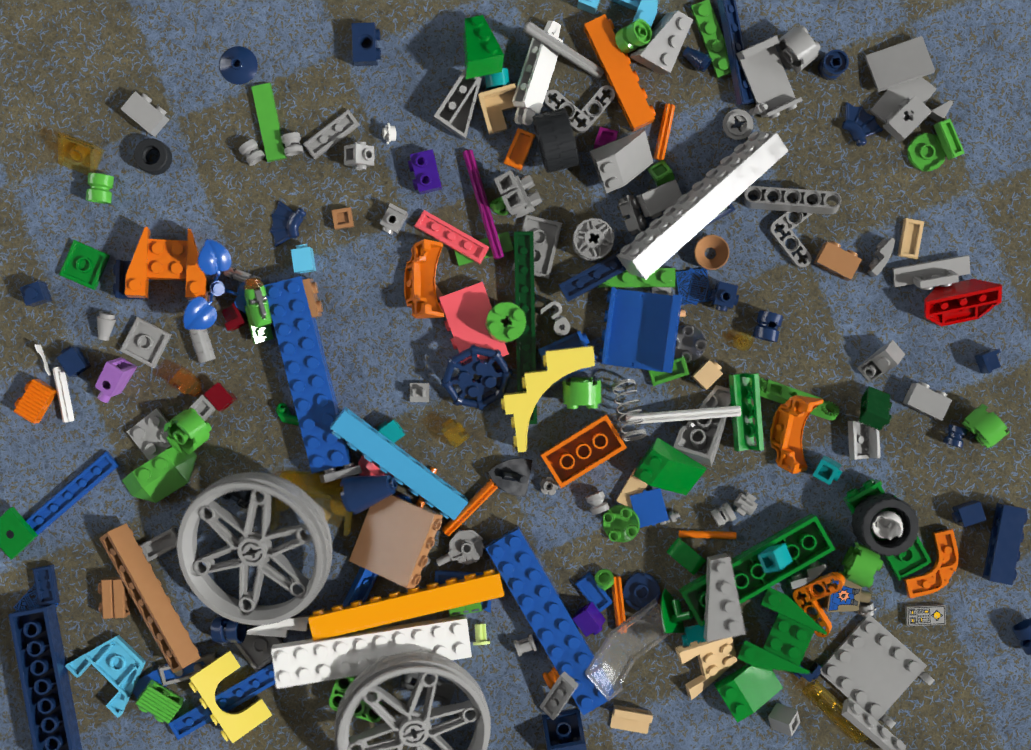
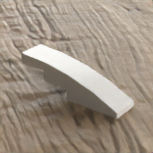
(280, 629)

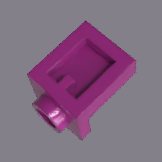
(605, 137)

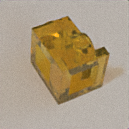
(454, 432)

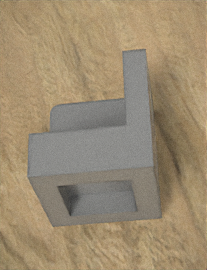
(784, 719)

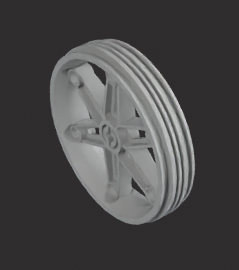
(214, 596)
(406, 663)

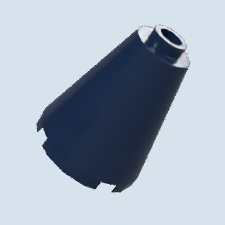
(366, 491)

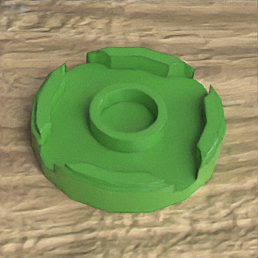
(921, 155)

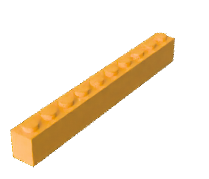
(405, 605)

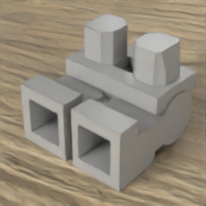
(515, 193)

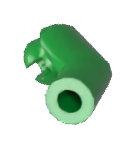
(285, 414)

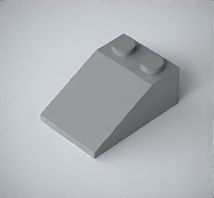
(622, 160)

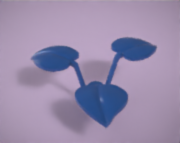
(211, 260)

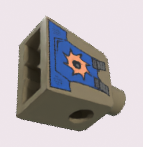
(847, 598)

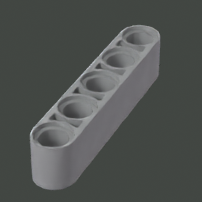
(800, 195)

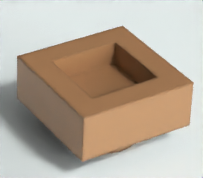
(342, 218)

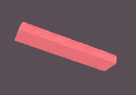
(451, 237)

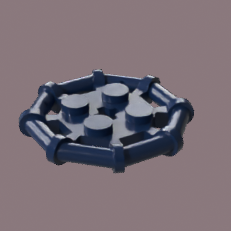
(479, 387)

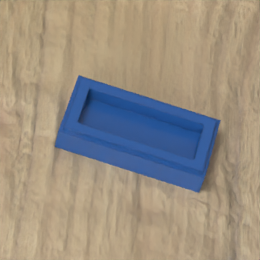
(592, 592)

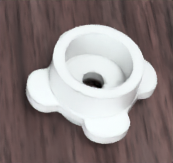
(389, 133)

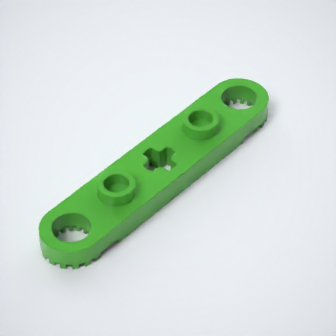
(782, 393)

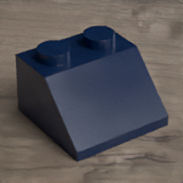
(564, 731)

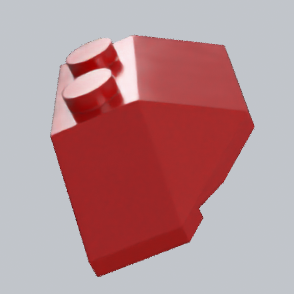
(961, 301)

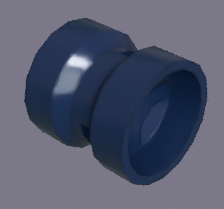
(955, 436)

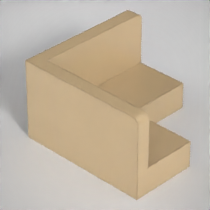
(492, 105)

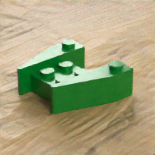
(786, 639)

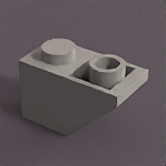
(881, 361)

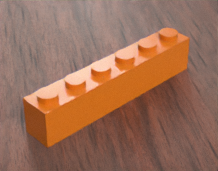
(619, 73)

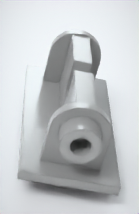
(631, 207)

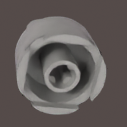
(797, 48)

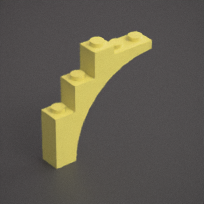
(558, 364)

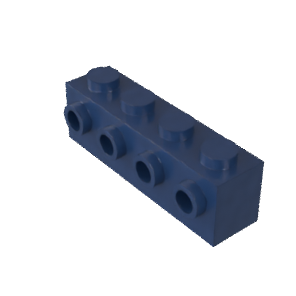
(1005, 543)

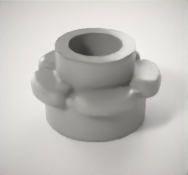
(554, 485)
(866, 609)

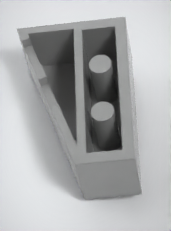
(665, 43)
(458, 106)

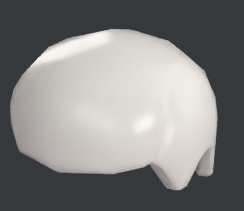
(887, 525)

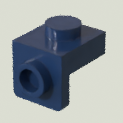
(814, 672)

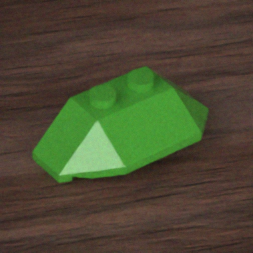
(161, 475)

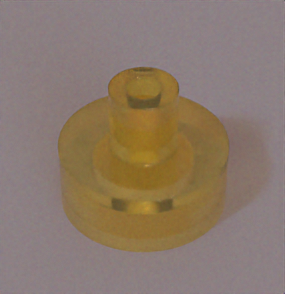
(738, 341)

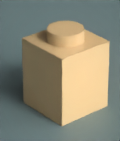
(707, 374)

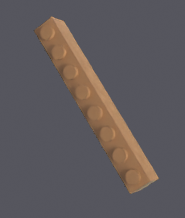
(150, 597)

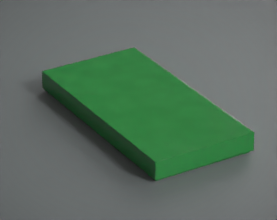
(906, 562)

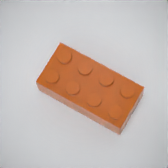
(583, 450)

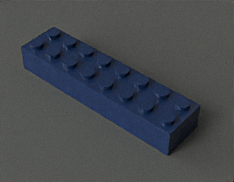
(44, 678)

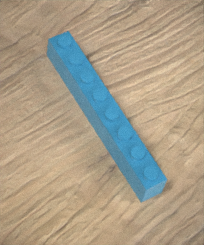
(398, 463)

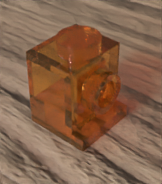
(186, 382)

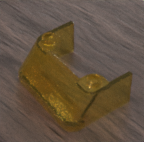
(312, 485)

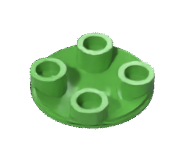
(621, 523)

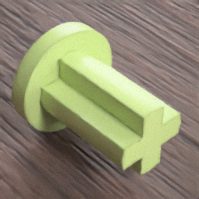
(480, 635)

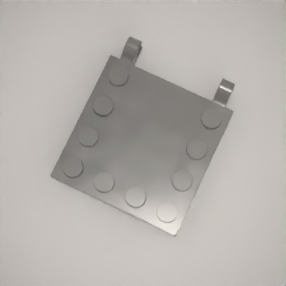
(873, 668)

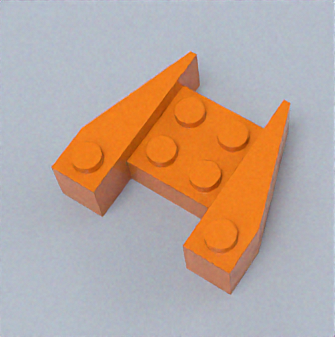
(165, 261)

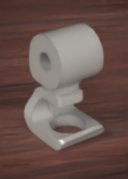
(561, 325)

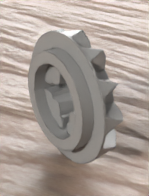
(740, 116)

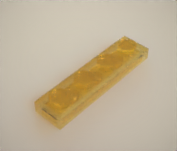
(832, 708)

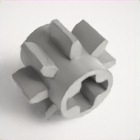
(745, 504)

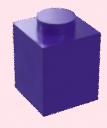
(589, 619)

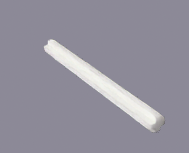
(690, 414)

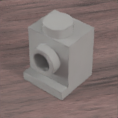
(400, 215)

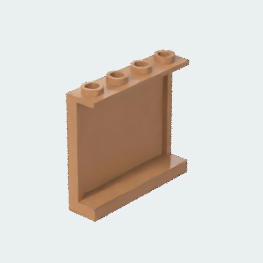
(396, 540)

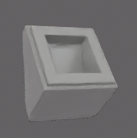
(940, 112)

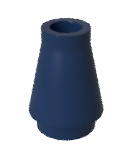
(697, 59)

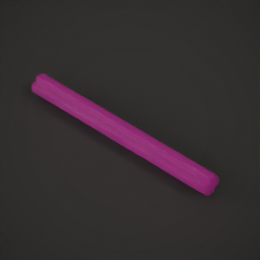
(483, 204)

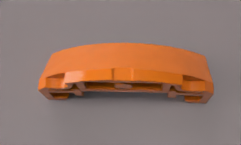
(418, 291)
(788, 432)

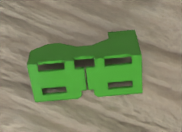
(468, 607)

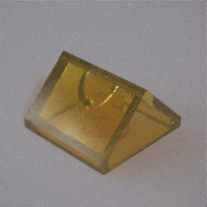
(78, 154)

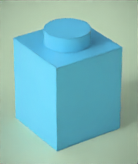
(303, 259)

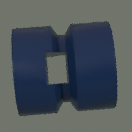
(833, 64)
(768, 333)
(229, 631)
(1023, 632)

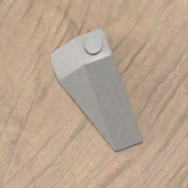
(702, 437)

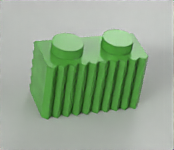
(159, 701)

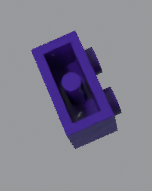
(425, 172)

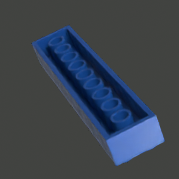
(307, 373)
(546, 614)

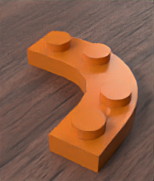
(942, 570)

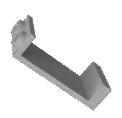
(767, 77)

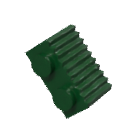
(875, 408)

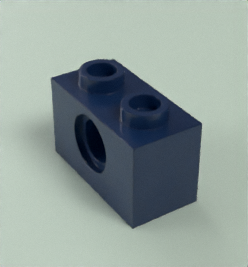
(365, 32)

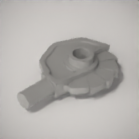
(464, 547)

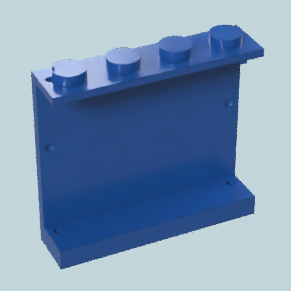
(640, 330)

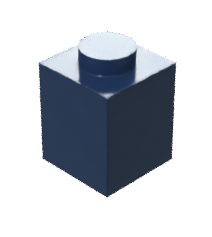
(35, 294)
(73, 361)
(968, 513)

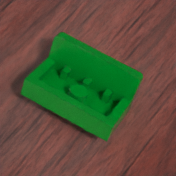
(855, 496)

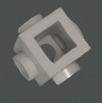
(359, 155)

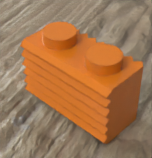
(35, 400)

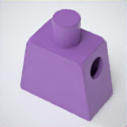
(114, 378)

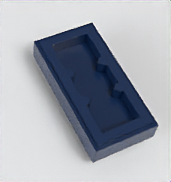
(46, 585)

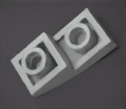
(884, 252)
(811, 572)

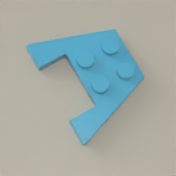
(118, 664)

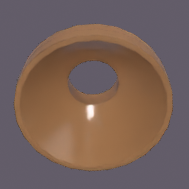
(720, 247)

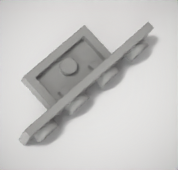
(932, 273)

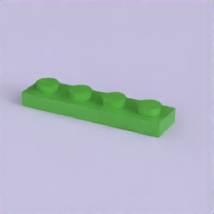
(712, 37)
(659, 278)

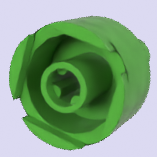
(515, 317)
(582, 392)
(986, 426)
(187, 431)
(861, 565)

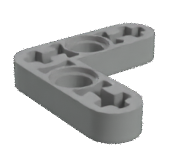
(584, 113)
(787, 227)

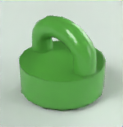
(498, 205)
(604, 579)

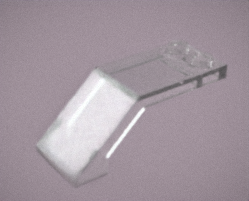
(624, 647)

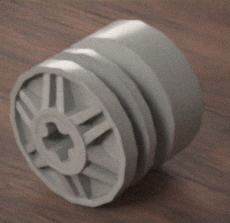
(591, 251)

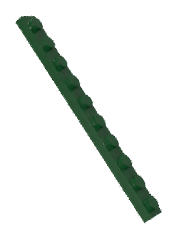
(526, 301)

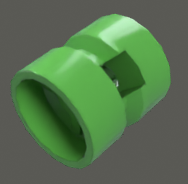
(633, 36)
(99, 188)

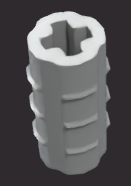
(202, 345)

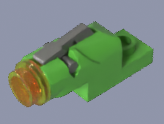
(257, 310)

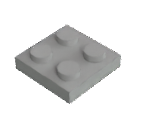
(150, 434)

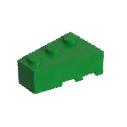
(481, 48)

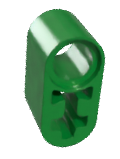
(686, 556)

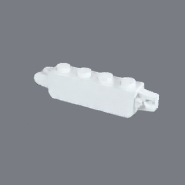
(535, 77)

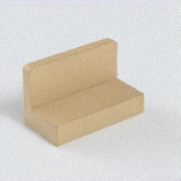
(631, 719)

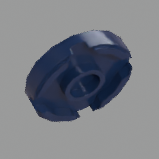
(640, 585)

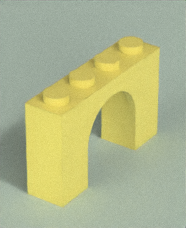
(233, 724)

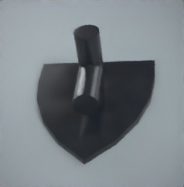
(512, 476)

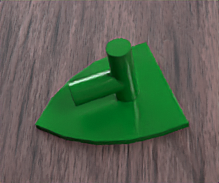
(672, 614)

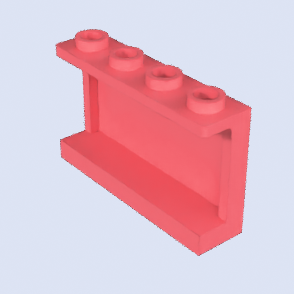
(466, 319)

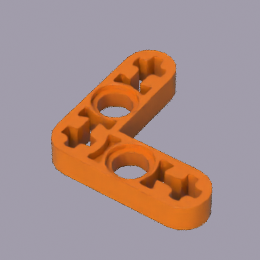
(812, 596)

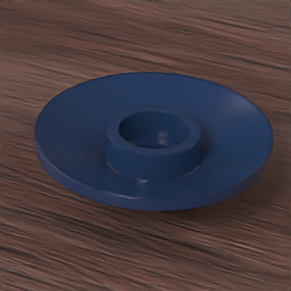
(245, 71)

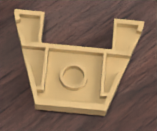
(713, 658)

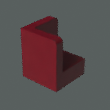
(234, 317)
(220, 397)

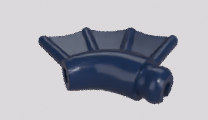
(859, 124)
(286, 223)

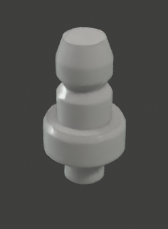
(760, 109)
(672, 517)

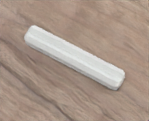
(63, 394)

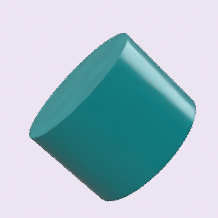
(497, 80)

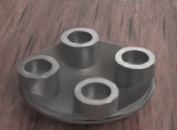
(690, 343)

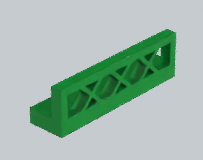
(743, 425)

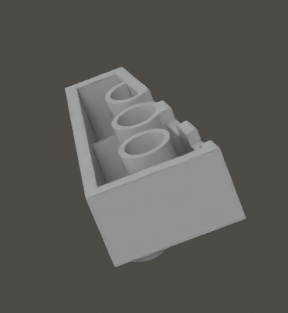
(722, 608)

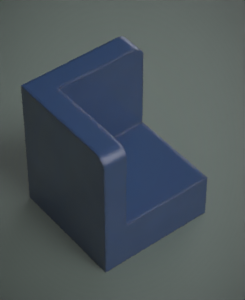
(988, 361)

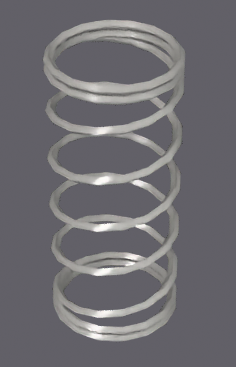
(640, 431)

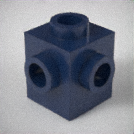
(729, 291)

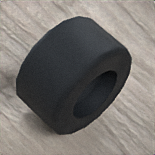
(161, 165)

